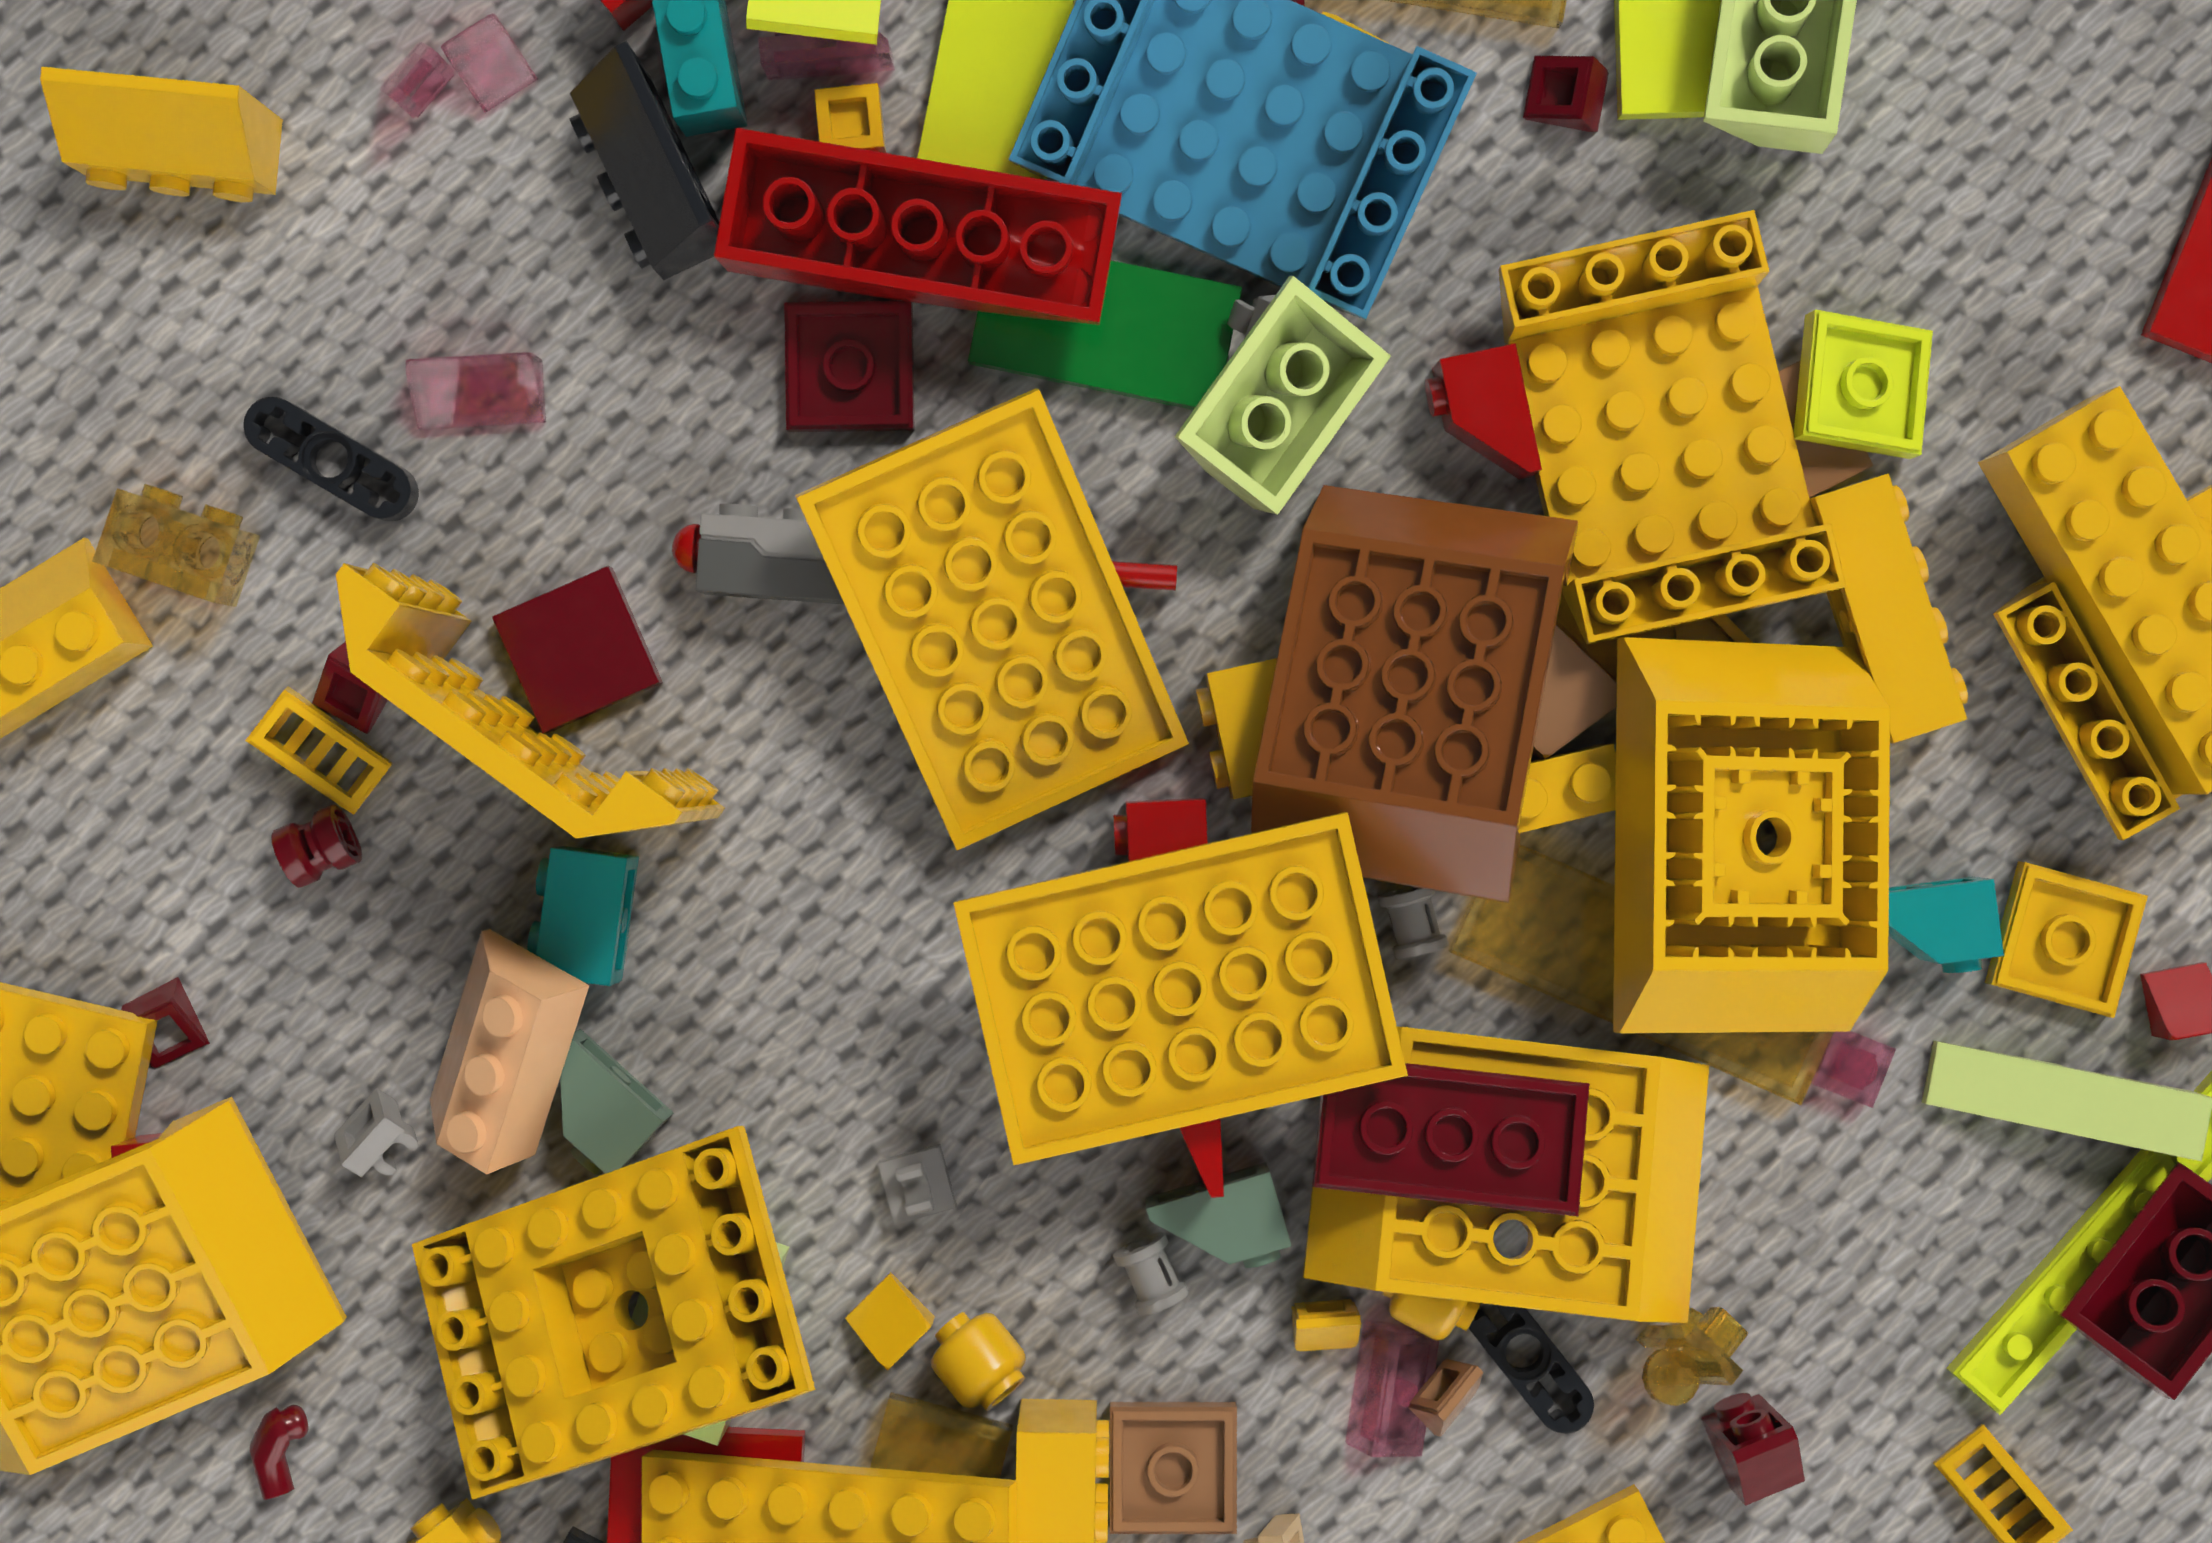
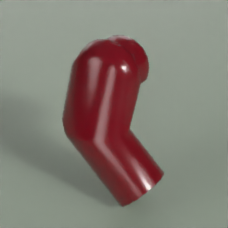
(270, 1446)

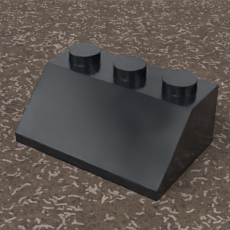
(644, 165)

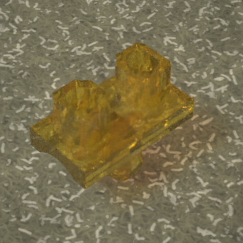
(1691, 1355)

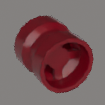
(316, 846)

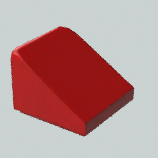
(2179, 1001)

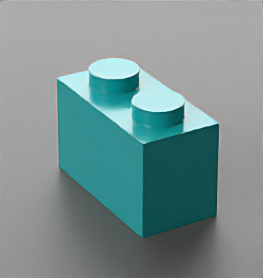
(700, 65)
(585, 912)

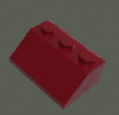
(2154, 1288)

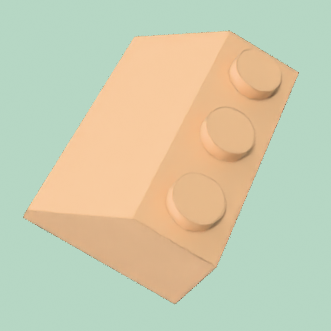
(504, 1054)

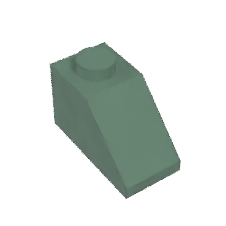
(605, 1108)
(1235, 1227)

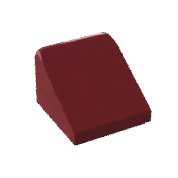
(1566, 92)
(347, 695)
(172, 1001)

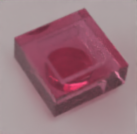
(1854, 1067)

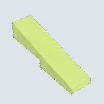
(2068, 1100)

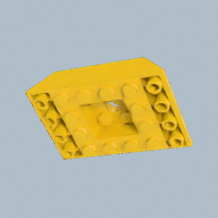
(1703, 917)
(541, 1330)

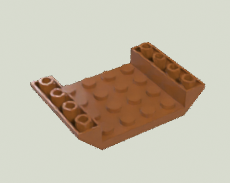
(1414, 683)

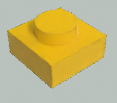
(851, 116)

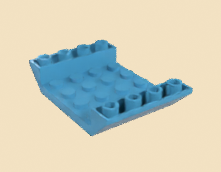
(1248, 133)

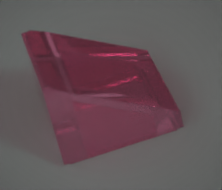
(489, 62)
(418, 80)

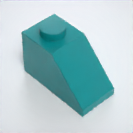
(1947, 922)

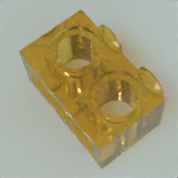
(175, 554)

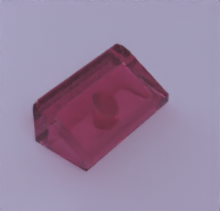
(476, 390)
(1389, 1373)

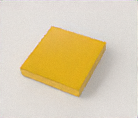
(2067, 939)

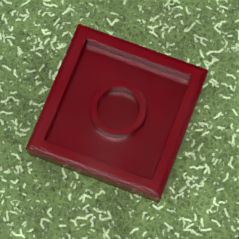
(849, 366)
(577, 649)

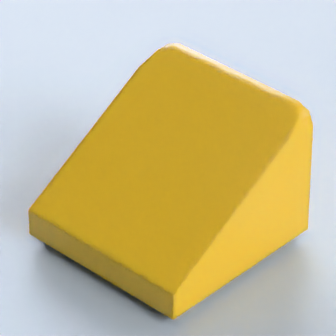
(890, 1320)
(1325, 1325)

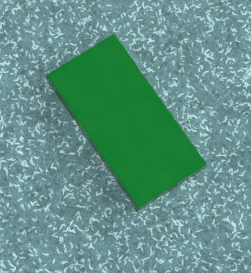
(1156, 339)

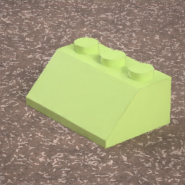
(1780, 71)
(1281, 398)

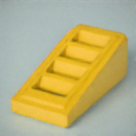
(291, 701)
(2048, 1529)

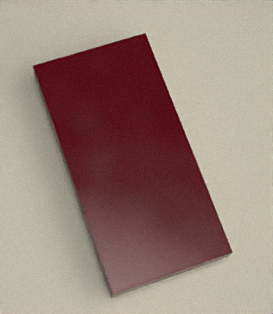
(1457, 1139)

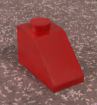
(1487, 407)

